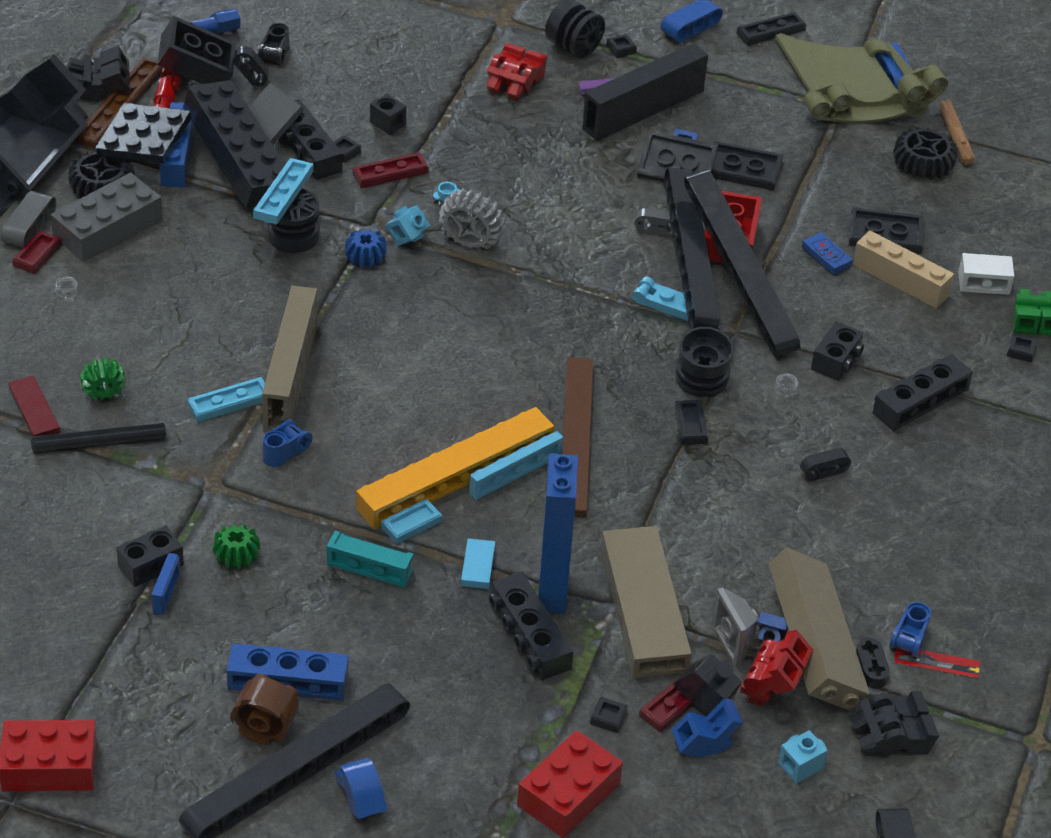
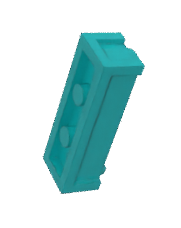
(369, 559)

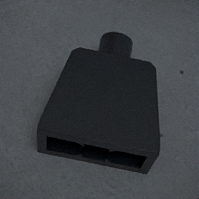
(708, 683)

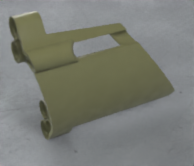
(853, 87)

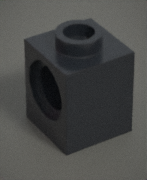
(388, 114)

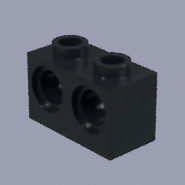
(837, 351)
(145, 556)

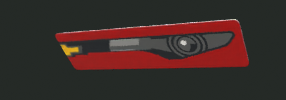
(939, 662)

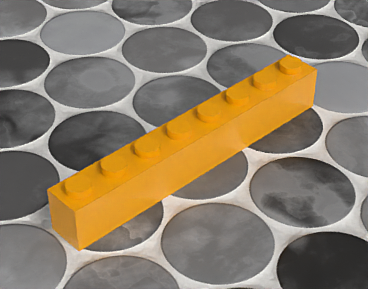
(449, 468)

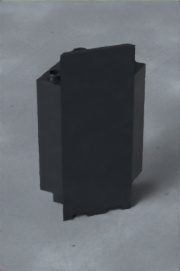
(37, 126)

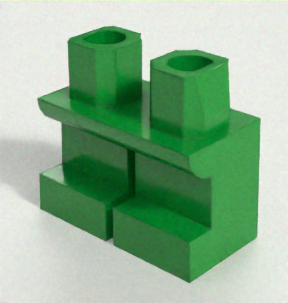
(1032, 313)

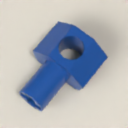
(220, 21)

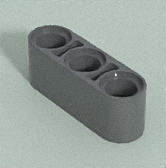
(28, 219)

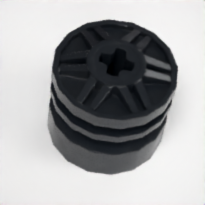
(575, 28)
(299, 225)
(704, 361)

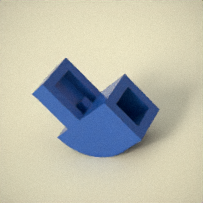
(708, 734)
(362, 787)

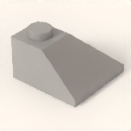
(734, 624)

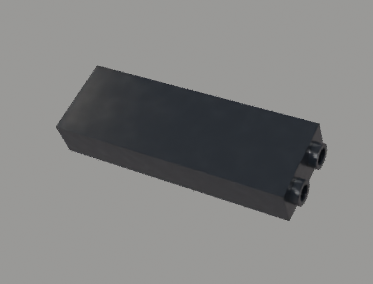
(644, 91)

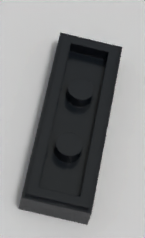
(769, 28)

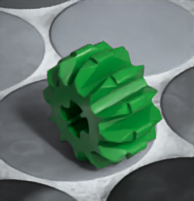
(102, 378)
(236, 546)

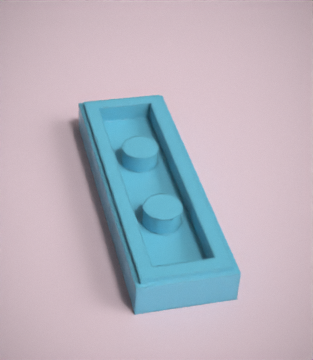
(226, 399)

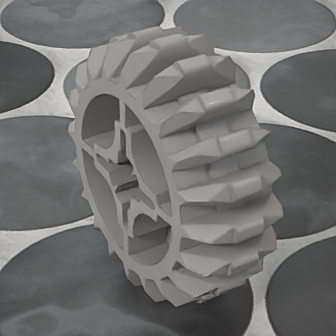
(471, 219)

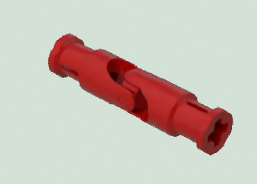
(167, 89)

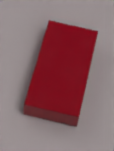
(36, 252)

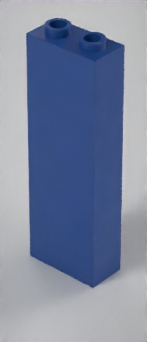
(557, 531)

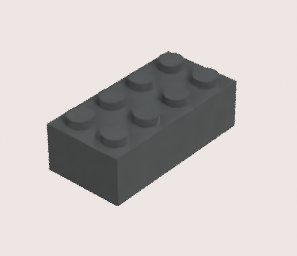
(107, 217)

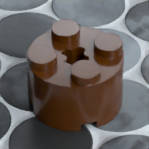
(265, 709)

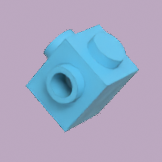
(802, 756)

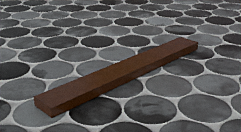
(577, 423)

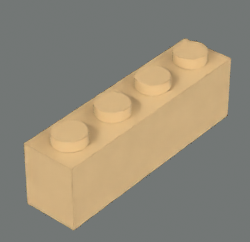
(903, 269)

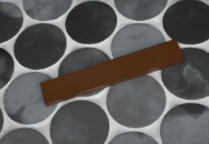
(141, 79)

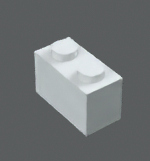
(986, 273)

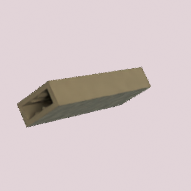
(290, 357)
(645, 602)
(816, 612)

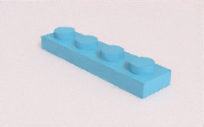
(283, 191)
(515, 465)

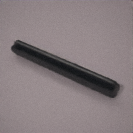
(98, 437)

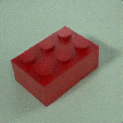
(747, 212)
(48, 755)
(569, 783)

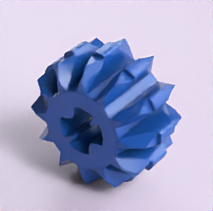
(365, 248)

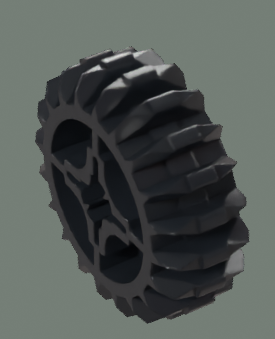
(925, 153)
(94, 172)

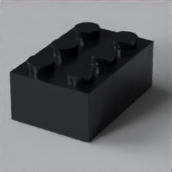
(196, 52)

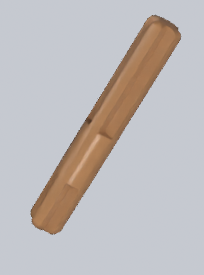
(956, 132)

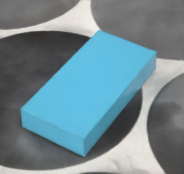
(411, 521)
(478, 563)

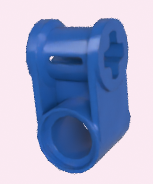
(284, 443)
(912, 628)

